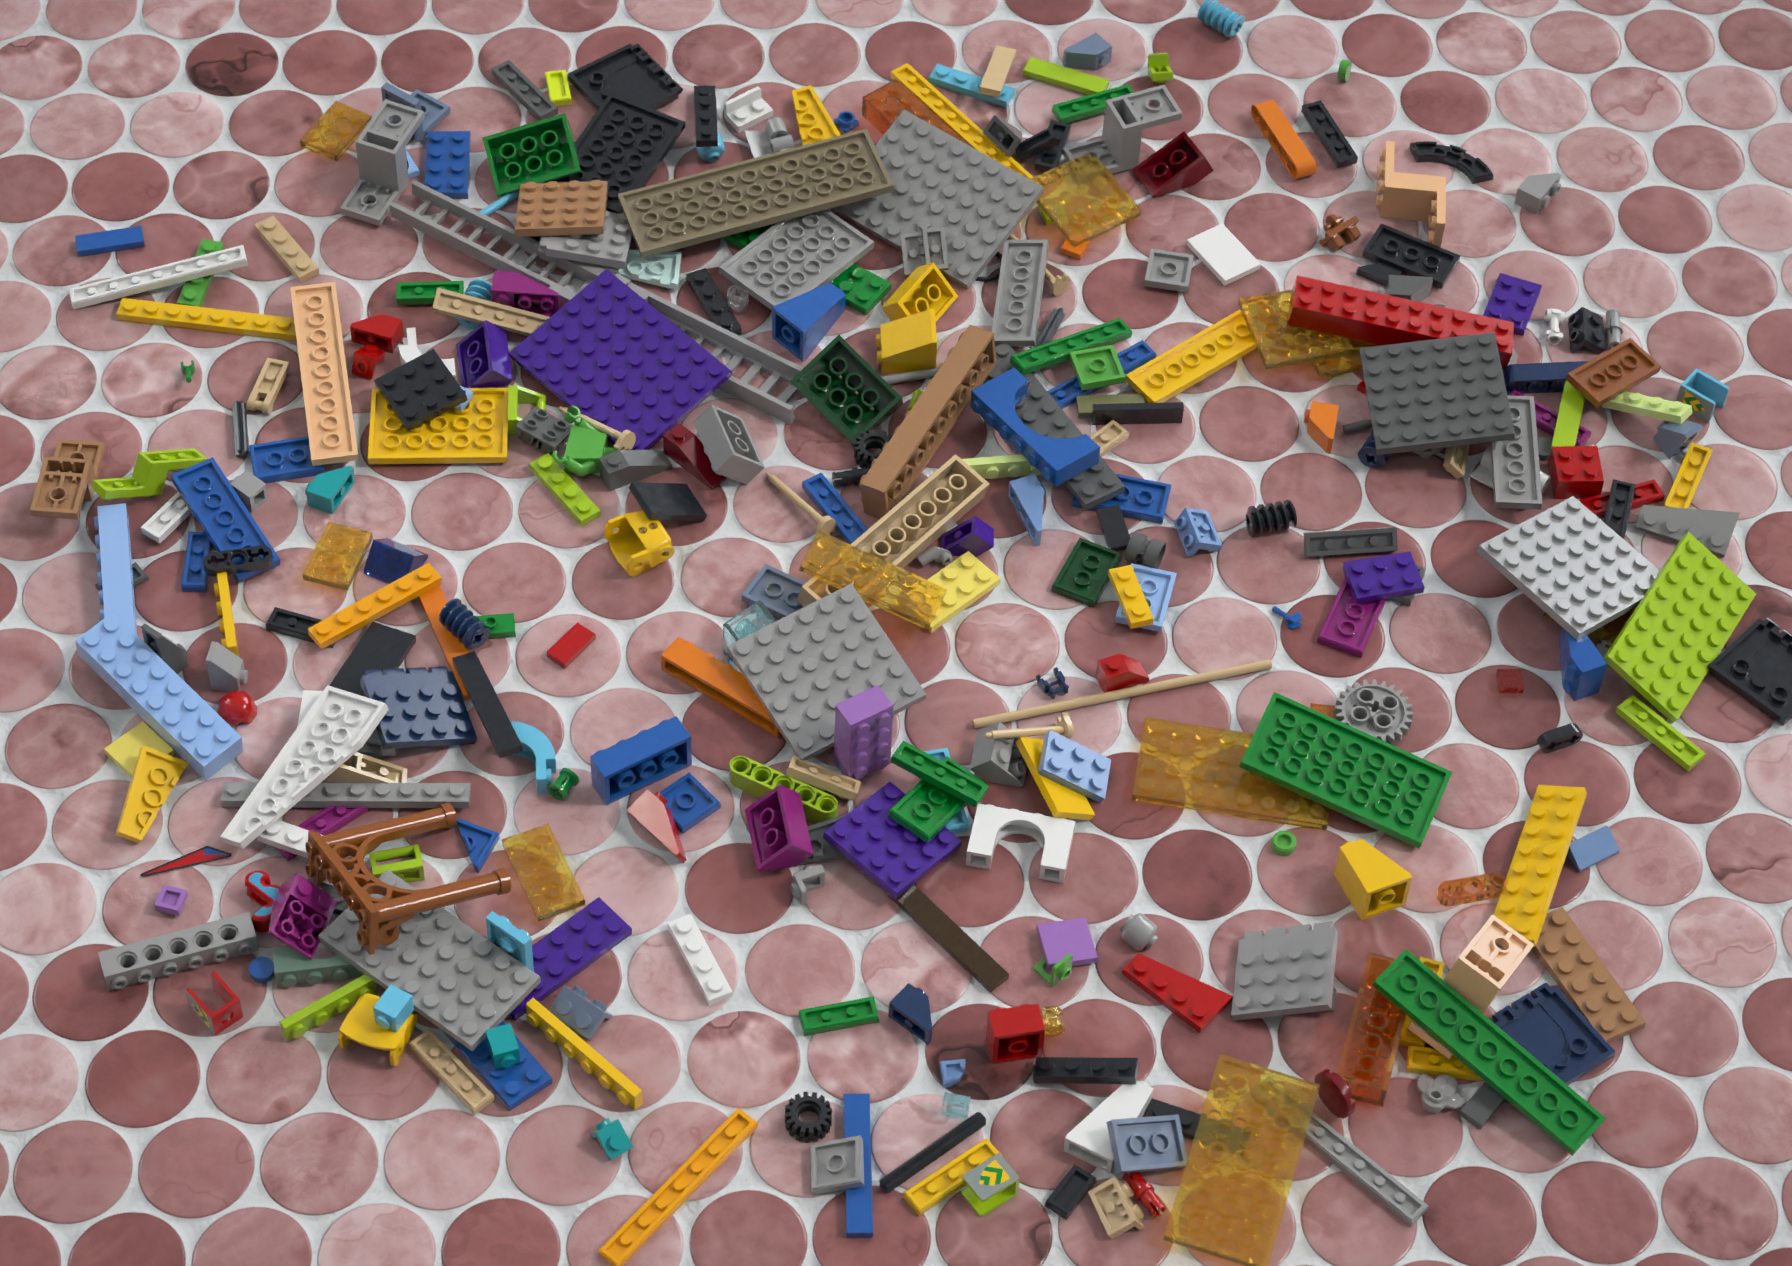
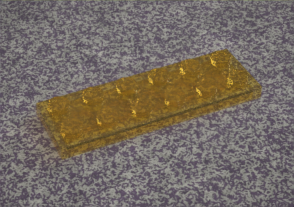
(873, 579)

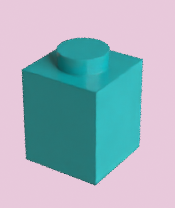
(503, 1046)

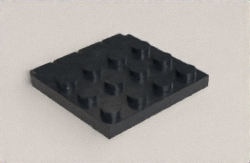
(628, 74)
(1760, 668)

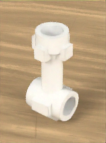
(1554, 318)

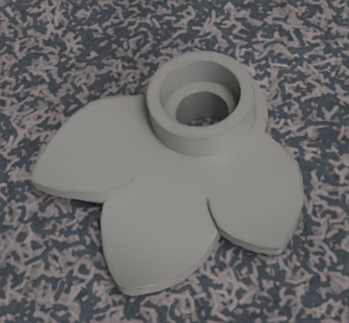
(1439, 1093)

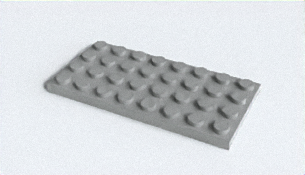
(446, 965)

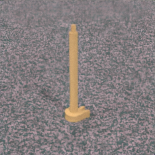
(1057, 285)
(625, 440)
(825, 524)
(1063, 727)

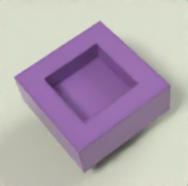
(171, 900)

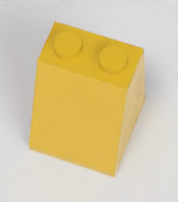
(908, 343)
(1371, 879)

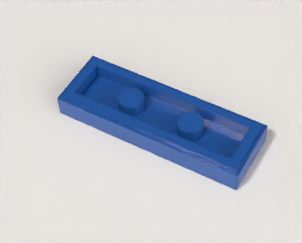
(109, 241)
(194, 576)

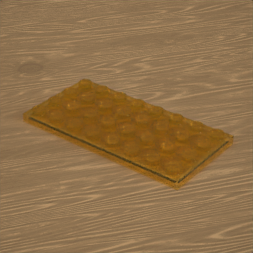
(1201, 772)
(1242, 1162)

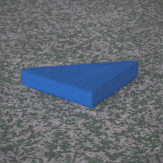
(477, 841)

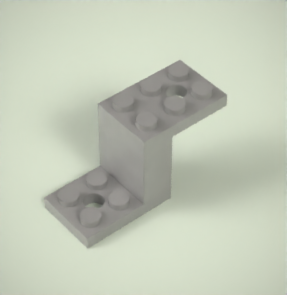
(1123, 127)
(382, 162)

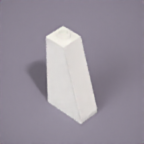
(1091, 1137)

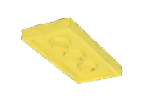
(966, 583)

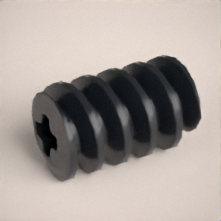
(1270, 515)

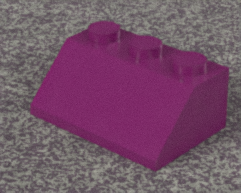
(778, 830)

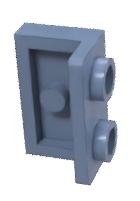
(579, 1011)

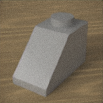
(225, 669)

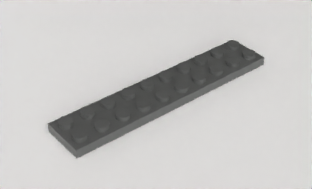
(1047, 418)

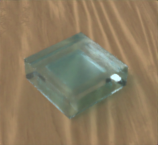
(956, 1105)

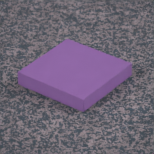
(1067, 937)

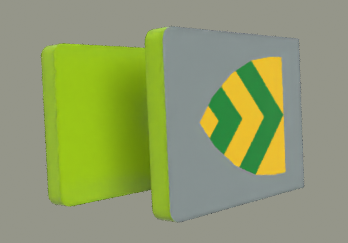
(990, 1185)

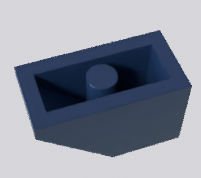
(912, 1011)

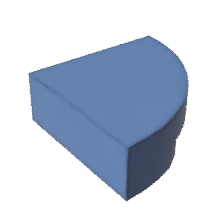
(952, 1071)

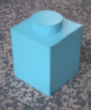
(393, 1008)

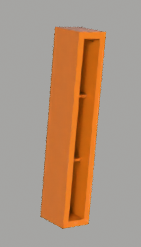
(716, 681)

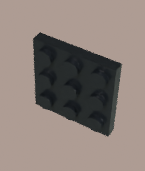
(420, 390)

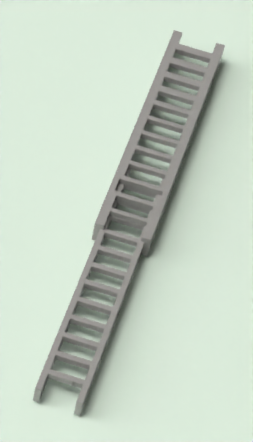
(688, 322)

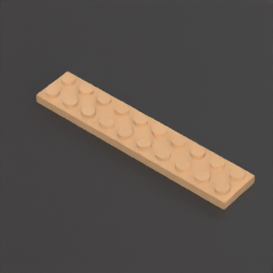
(324, 374)

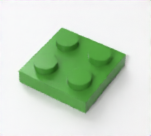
(1097, 367)

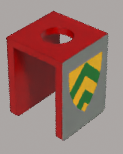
(213, 1020)

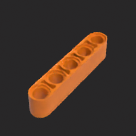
(1283, 139)

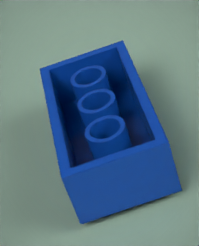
(641, 760)

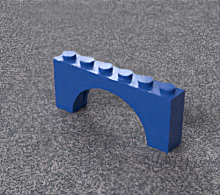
(1053, 457)

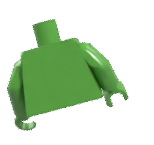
(583, 446)

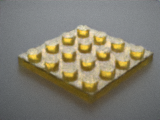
(1285, 344)

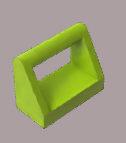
(521, 395)
(407, 870)

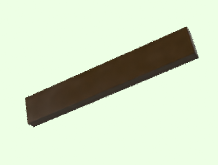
(951, 938)

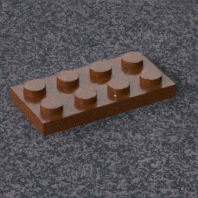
(1613, 372)

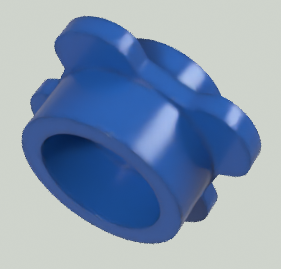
(846, 121)

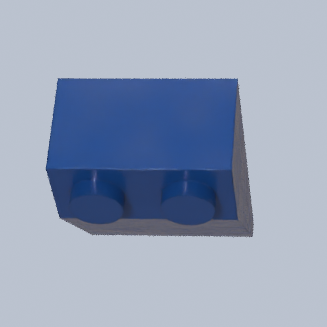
(1580, 666)

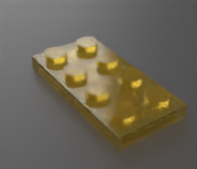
(543, 872)

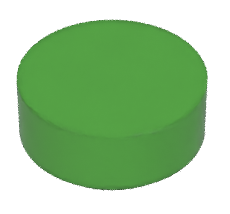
(1344, 70)
(1283, 843)

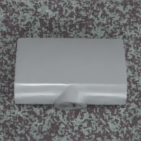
(771, 140)

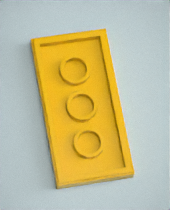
(1061, 800)

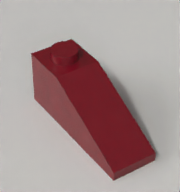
(689, 453)

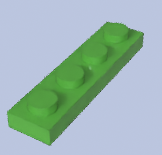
(195, 290)

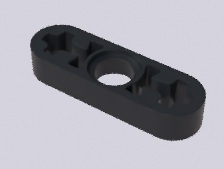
(244, 553)

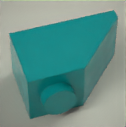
(330, 489)

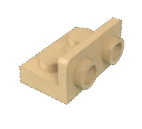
(1116, 1207)

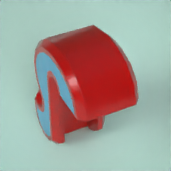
(264, 893)

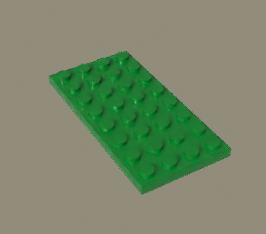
(1346, 770)

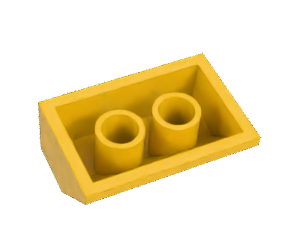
(921, 291)

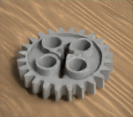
(1375, 710)

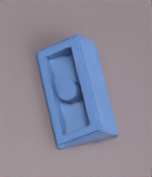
(1592, 848)

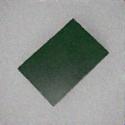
(1086, 572)

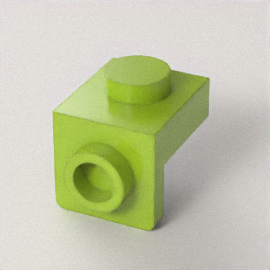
(1159, 68)

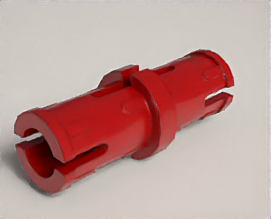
(1145, 1193)

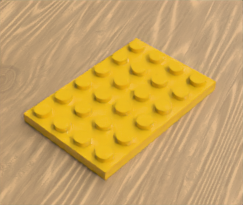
(455, 436)

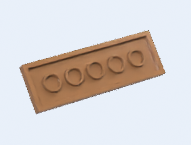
(1585, 978)

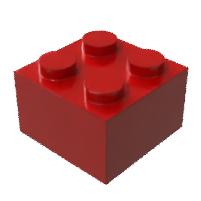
(1575, 471)
(1015, 1033)

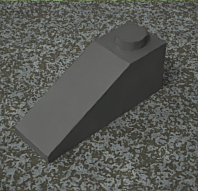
(631, 466)
(172, 654)

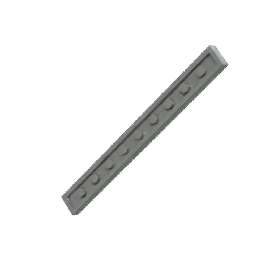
(365, 794)

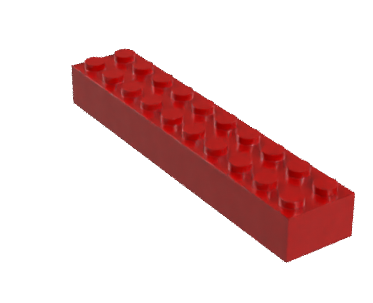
(1386, 318)

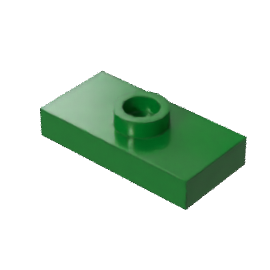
(500, 625)

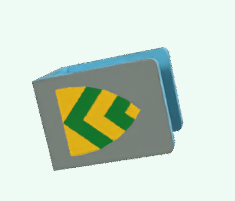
(1703, 394)

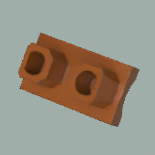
(1337, 230)

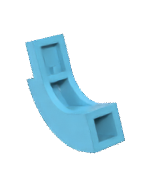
(539, 751)

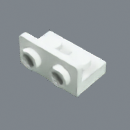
(747, 110)

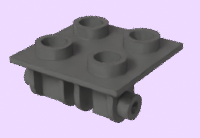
(544, 428)

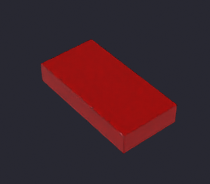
(571, 645)

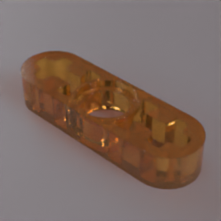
(1463, 896)

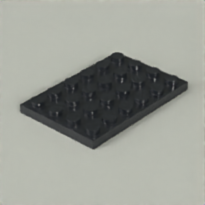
(624, 146)

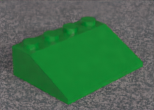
(532, 154)

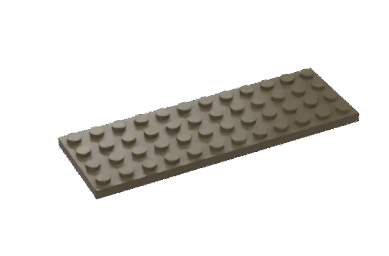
(754, 193)

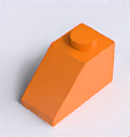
(1322, 423)

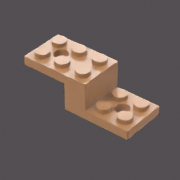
(67, 479)

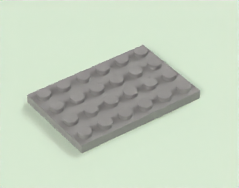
(796, 257)

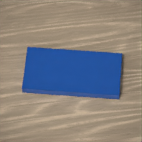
(1141, 499)

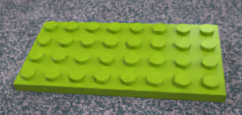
(1679, 627)

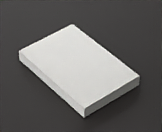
(1223, 254)

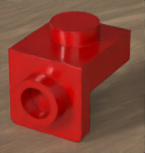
(365, 361)

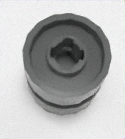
(1145, 551)

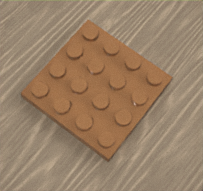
(561, 208)

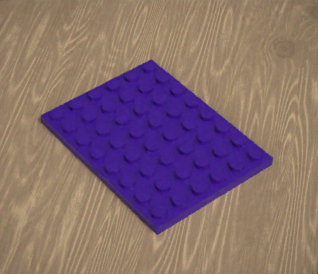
(620, 362)

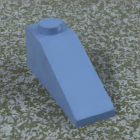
(1027, 498)

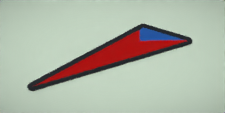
(196, 857)

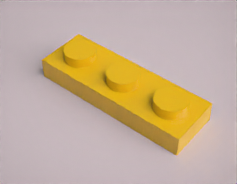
(1131, 596)

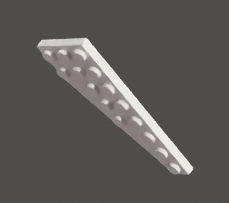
(321, 743)

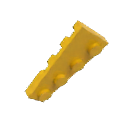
(812, 116)
(149, 788)

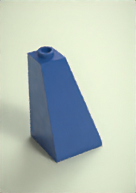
(806, 319)

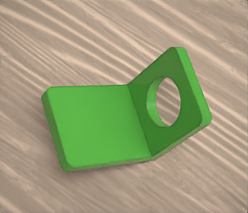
(1060, 970)

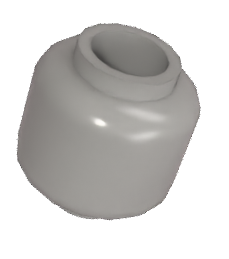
(1139, 931)

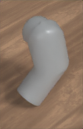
(935, 554)

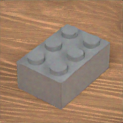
(728, 445)

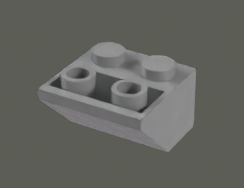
(998, 759)

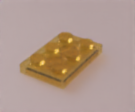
(335, 131)
(337, 556)

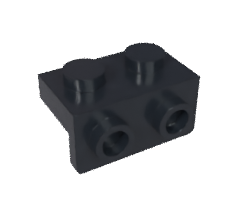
(1586, 330)

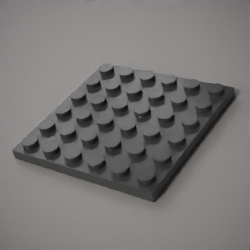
(1436, 393)

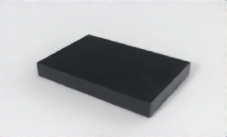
(667, 501)

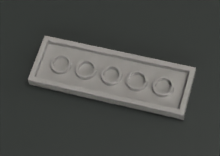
(1020, 292)
(1517, 460)

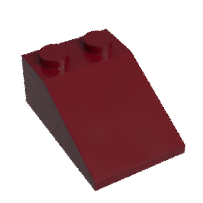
(1173, 167)

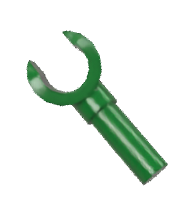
(188, 370)

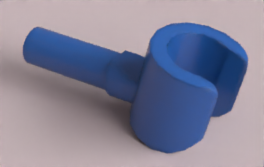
(1292, 621)

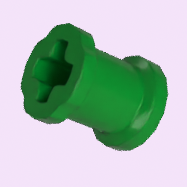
(563, 784)

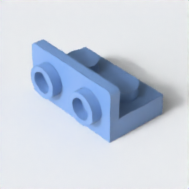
(1197, 531)

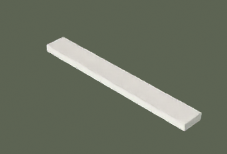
(158, 277)

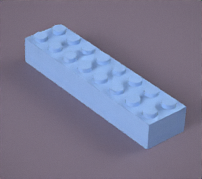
(159, 696)

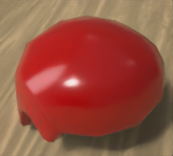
(237, 708)

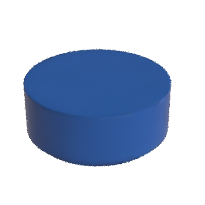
(261, 969)

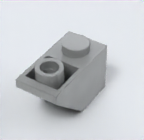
(1537, 191)

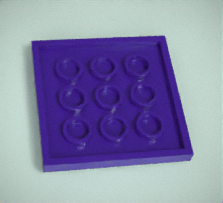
(884, 847)

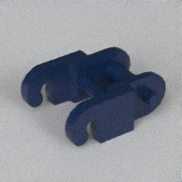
(1046, 687)

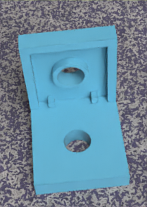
(510, 939)

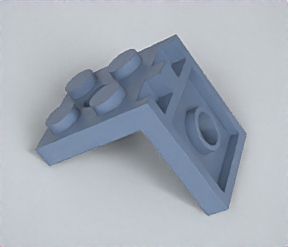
(434, 109)

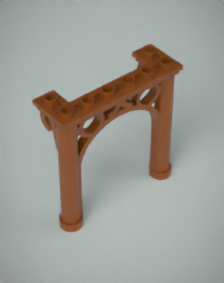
(399, 905)

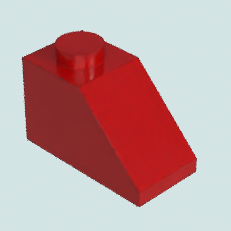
(379, 331)
(1119, 673)

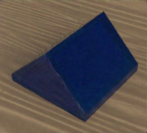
(392, 560)

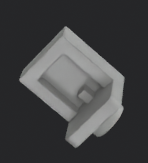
(807, 880)

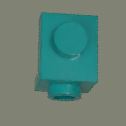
(612, 1138)

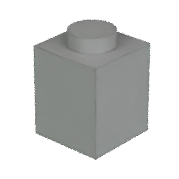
(250, 490)

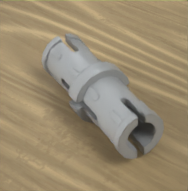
(1613, 329)

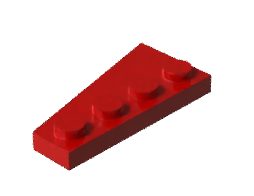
(1181, 994)

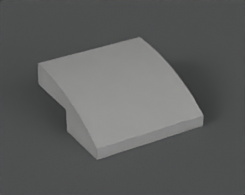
(924, 248)

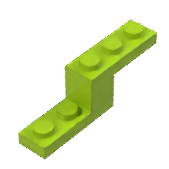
(148, 474)

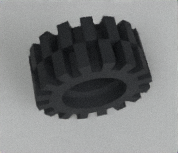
(867, 441)
(808, 1130)

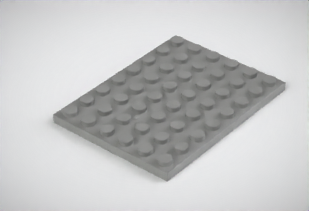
(945, 186)

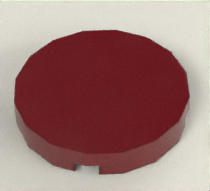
(1335, 1093)

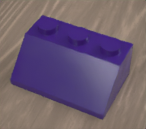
(484, 358)

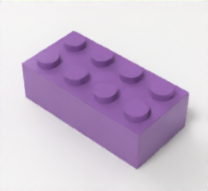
(863, 733)

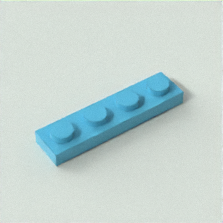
(967, 85)

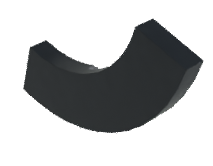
(1453, 156)

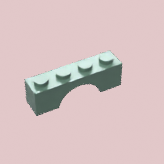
(295, 969)

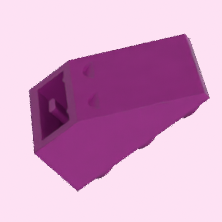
(523, 293)
(301, 914)

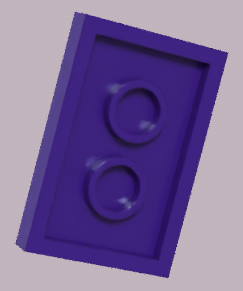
(1513, 301)
(1383, 577)

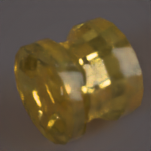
(1052, 1021)

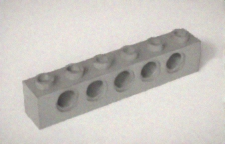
(166, 947)

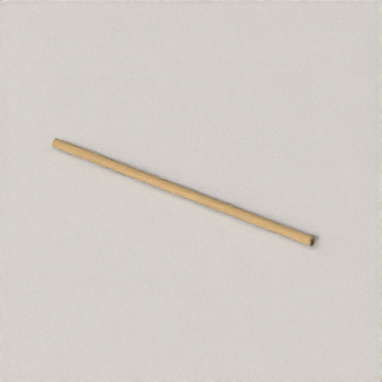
(1122, 693)

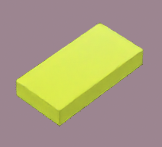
(558, 87)

